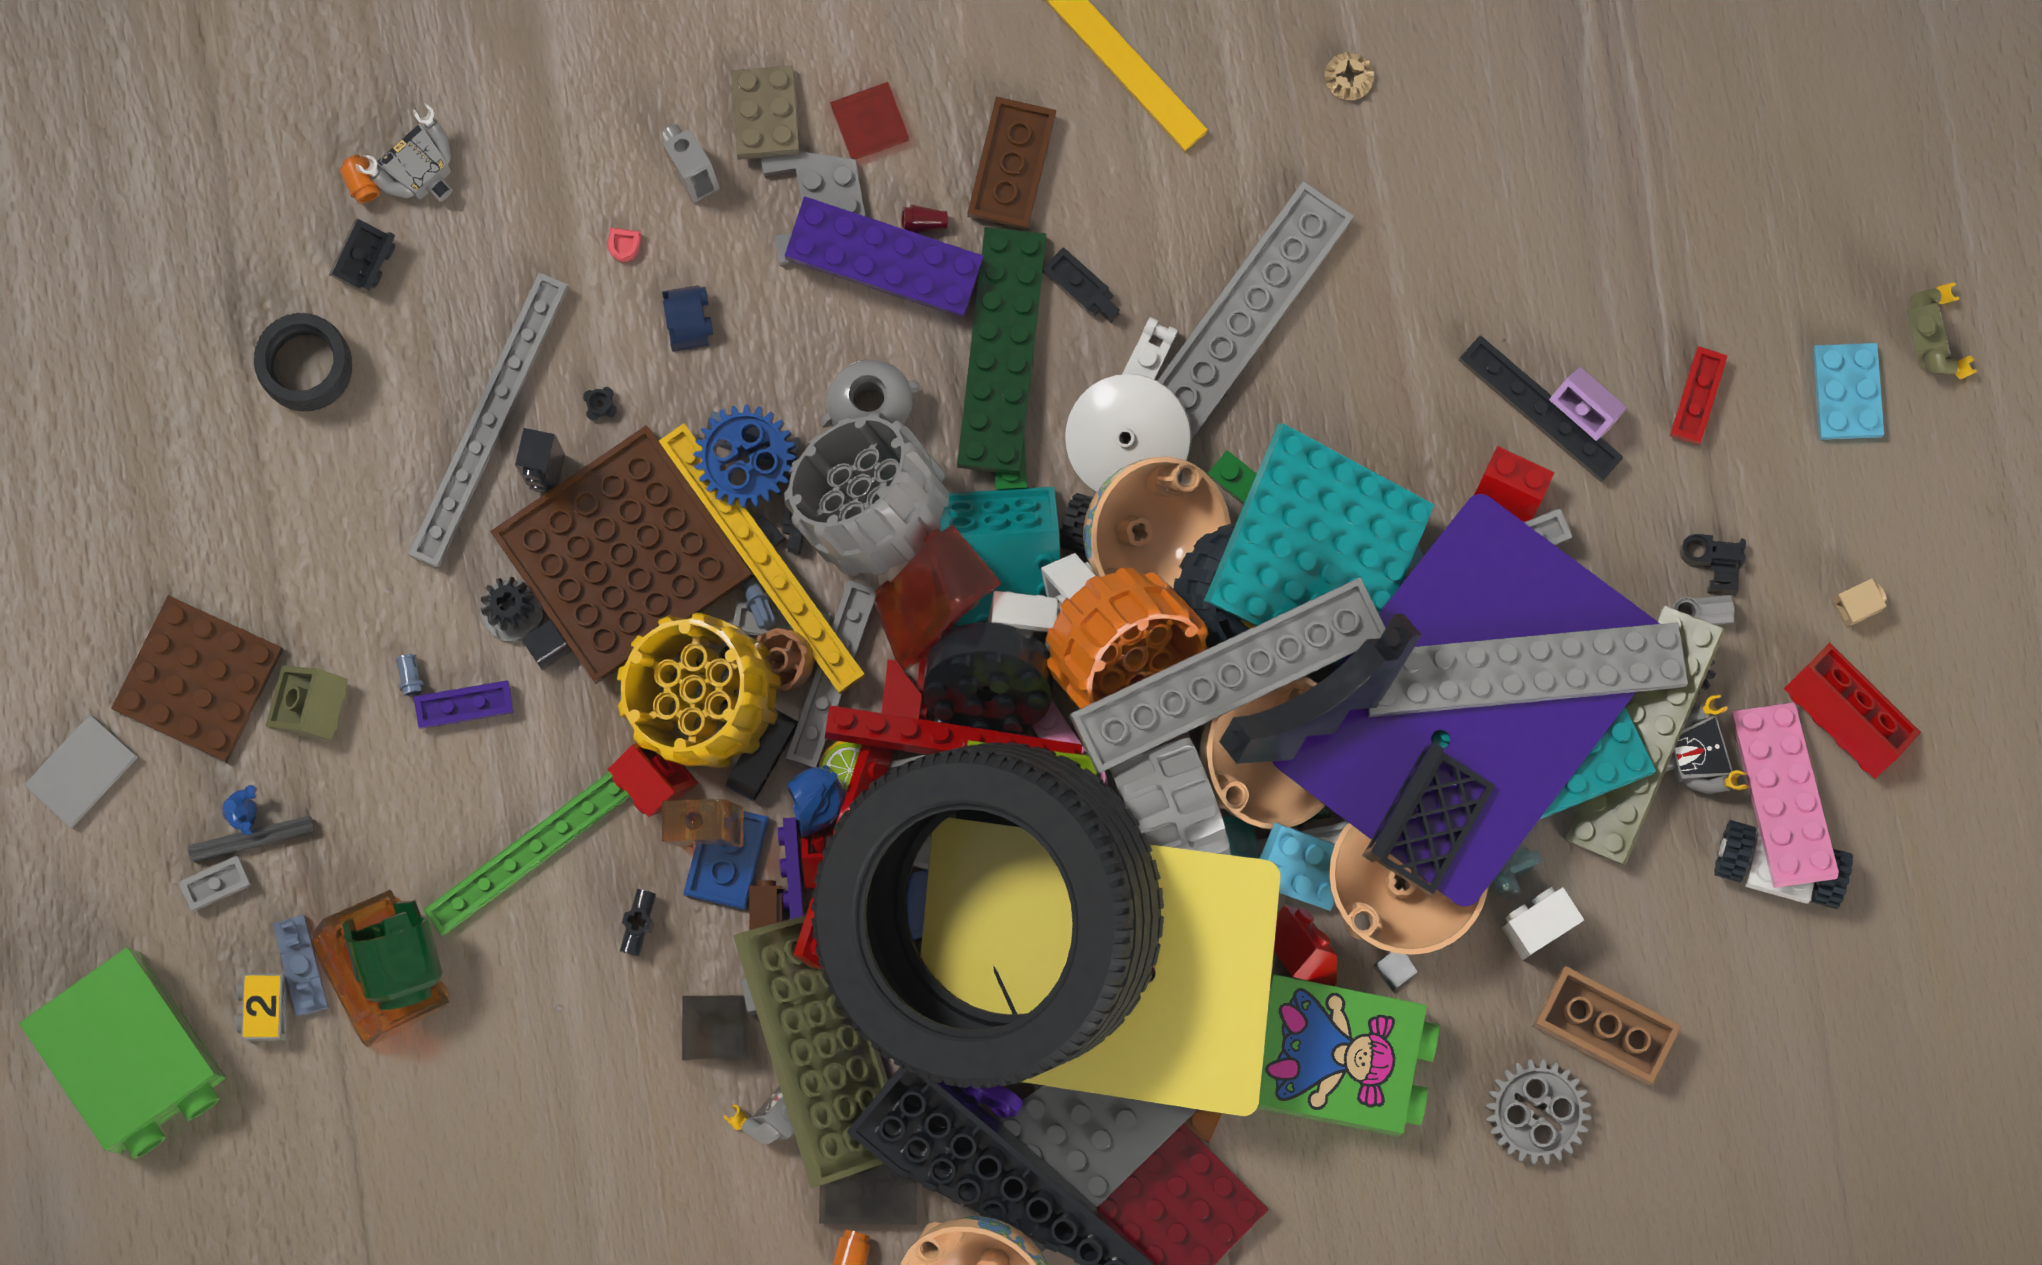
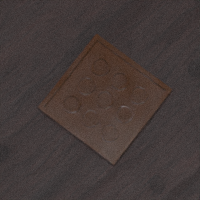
(197, 678)

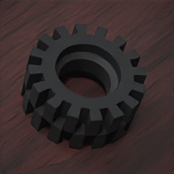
(1074, 523)

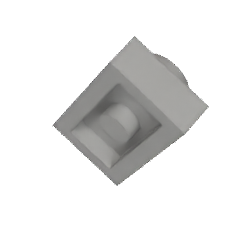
(215, 883)

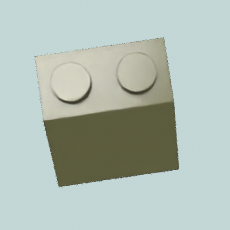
(307, 702)

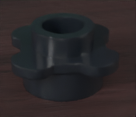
(604, 395)

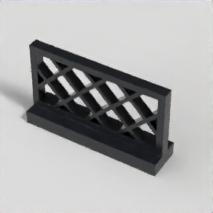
(1404, 805)

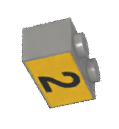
(262, 1007)

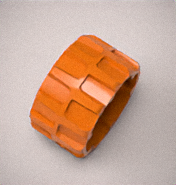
(1120, 634)

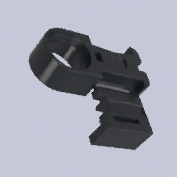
(1724, 561)

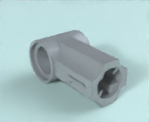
(1713, 610)

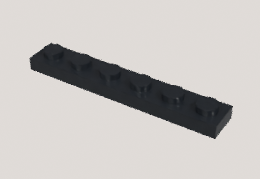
(1535, 406)

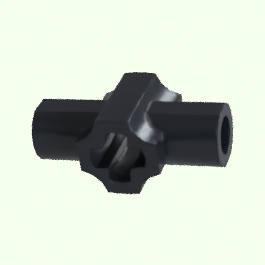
(643, 906)

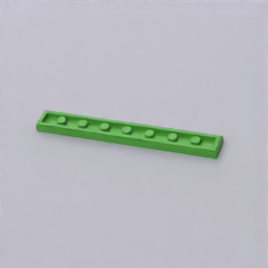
(525, 854)

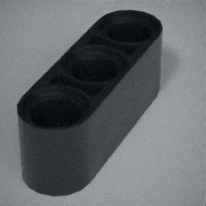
(754, 769)

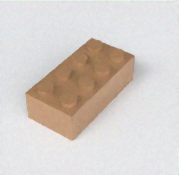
(1606, 1026)

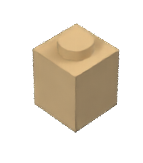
(1860, 602)

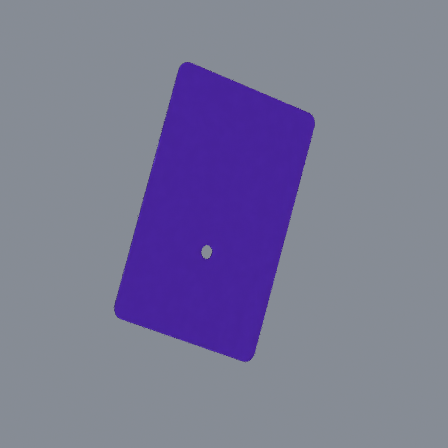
(1476, 583)

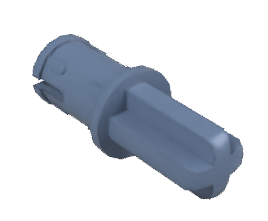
(758, 603)

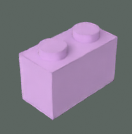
(1588, 403)

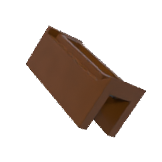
(765, 904)

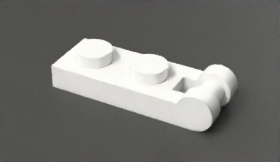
(1149, 358)

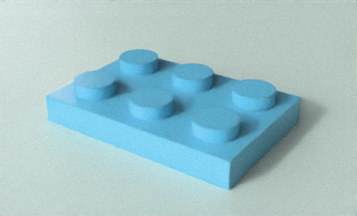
(1848, 391)
(1302, 864)

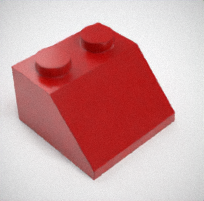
(1515, 483)
(650, 778)
(1304, 947)

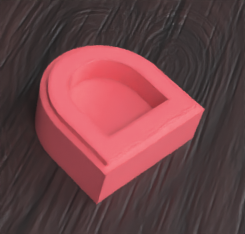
(624, 244)

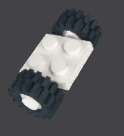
(1737, 851)

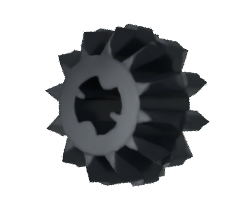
(500, 595)

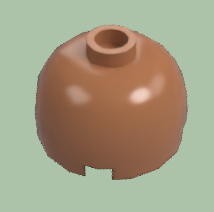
(788, 657)

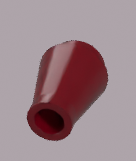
(923, 219)

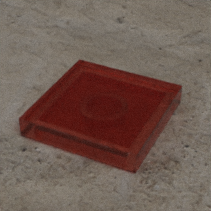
(869, 121)

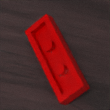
(1698, 395)

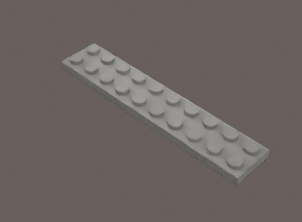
(1254, 302)
(1537, 669)
(1227, 675)

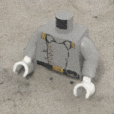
(415, 163)

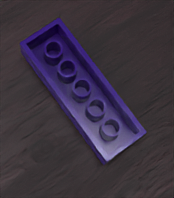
(883, 257)

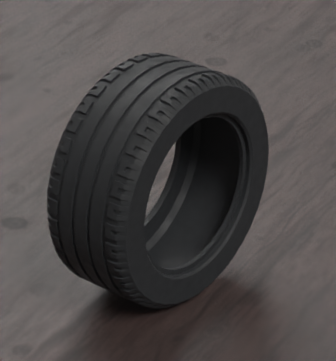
(869, 942)

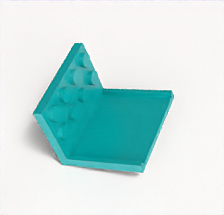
(1012, 535)

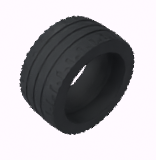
(275, 337)

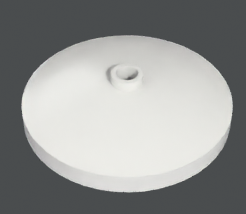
(1120, 405)

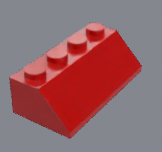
(1852, 711)

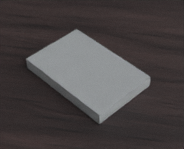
(80, 771)

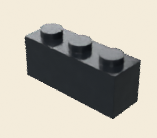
(540, 460)

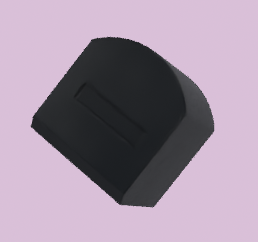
(546, 645)

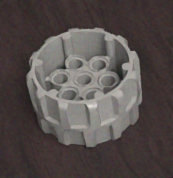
(866, 494)
(1171, 797)

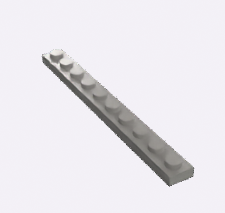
(488, 420)

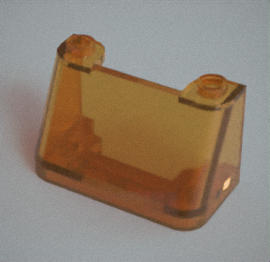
(331, 949)

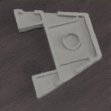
(819, 178)

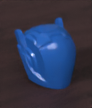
(817, 799)

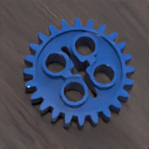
(732, 430)

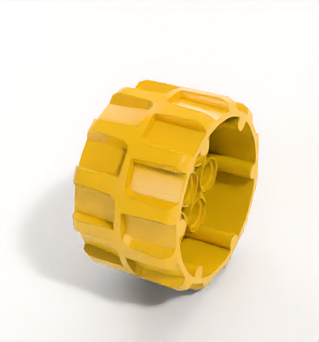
(651, 667)

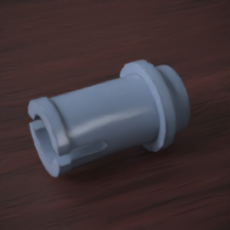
(409, 675)

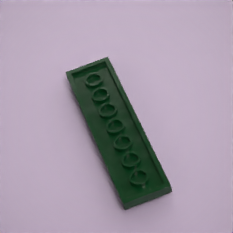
(1001, 351)

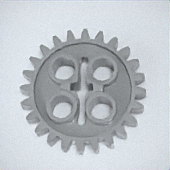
(1521, 1136)

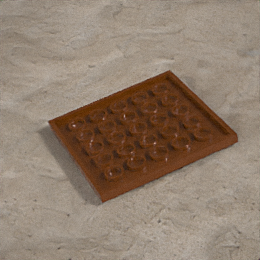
(620, 552)

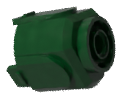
(395, 957)

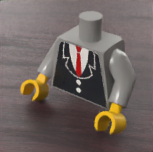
(1701, 755)
(768, 1123)

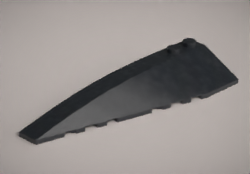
(967, 1155)

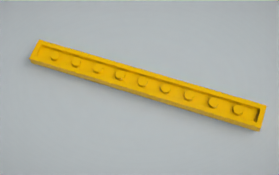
(766, 566)

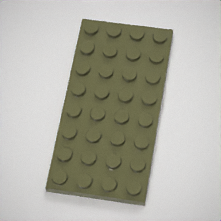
(815, 1052)

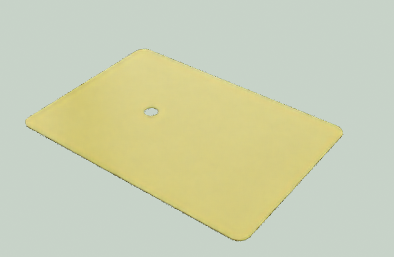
(1201, 1018)

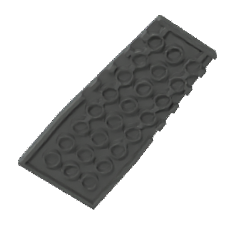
(1093, 1136)

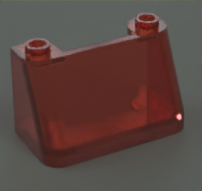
(931, 594)

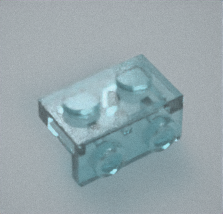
(1518, 863)

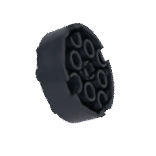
(988, 678)

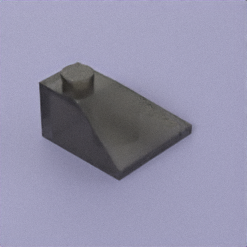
(714, 1027)

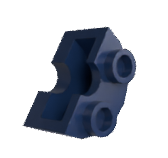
(686, 317)

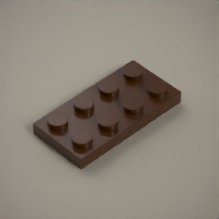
(1011, 163)

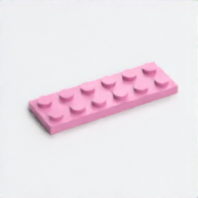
(1784, 795)

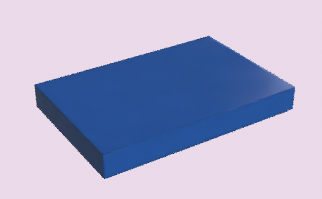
(725, 872)

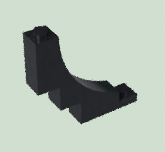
(1321, 709)

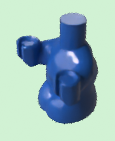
(241, 810)

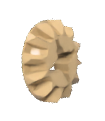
(1339, 85)

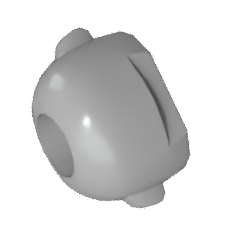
(869, 376)

